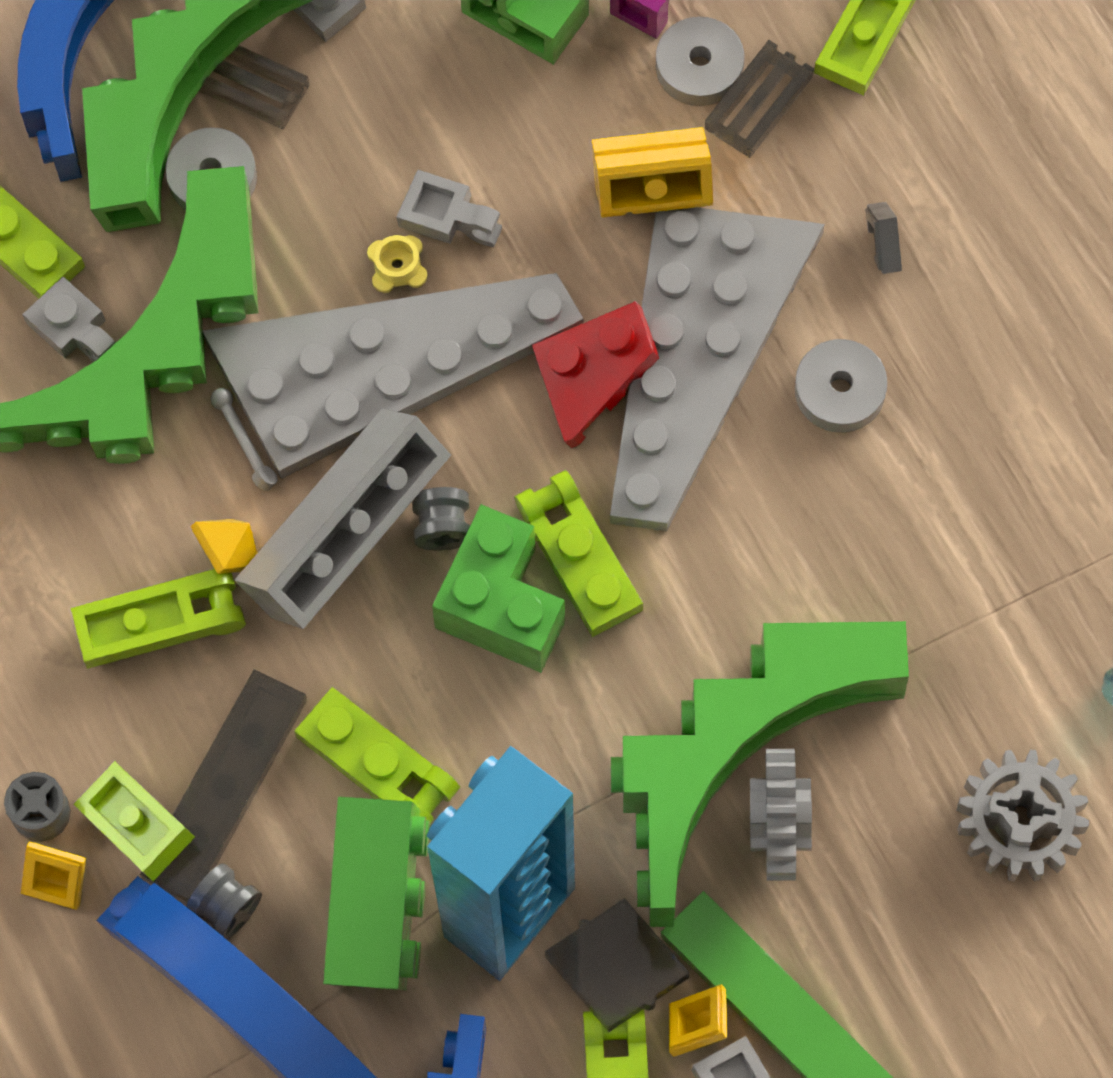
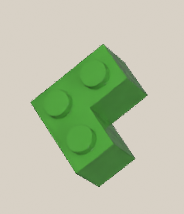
(536, 25)
(487, 600)

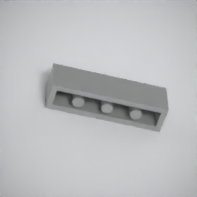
(343, 517)

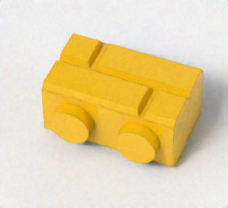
(652, 172)

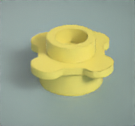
(395, 248)

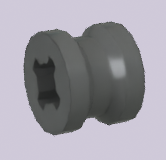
(441, 518)
(29, 796)
(224, 901)

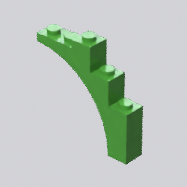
(136, 119)
(165, 347)
(794, 677)

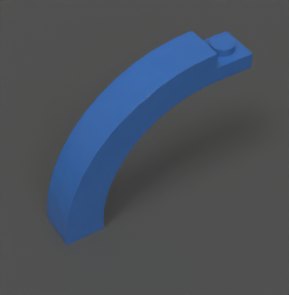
(45, 76)
(227, 984)

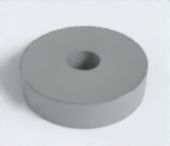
(693, 39)
(205, 150)
(836, 409)

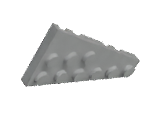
(710, 310)
(327, 373)

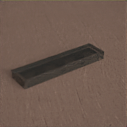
(230, 778)

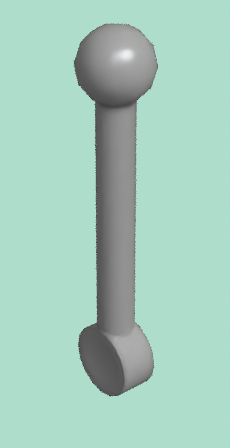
(263, 476)

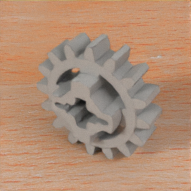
(780, 814)
(1046, 816)

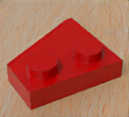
(594, 366)

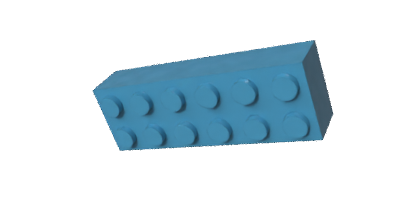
(503, 860)

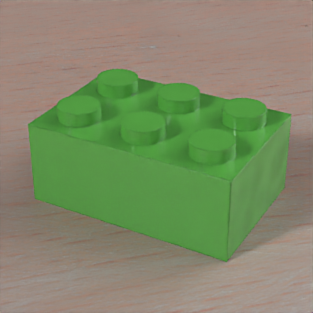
(375, 894)

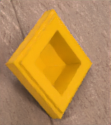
(226, 543)
(53, 875)
(697, 1020)

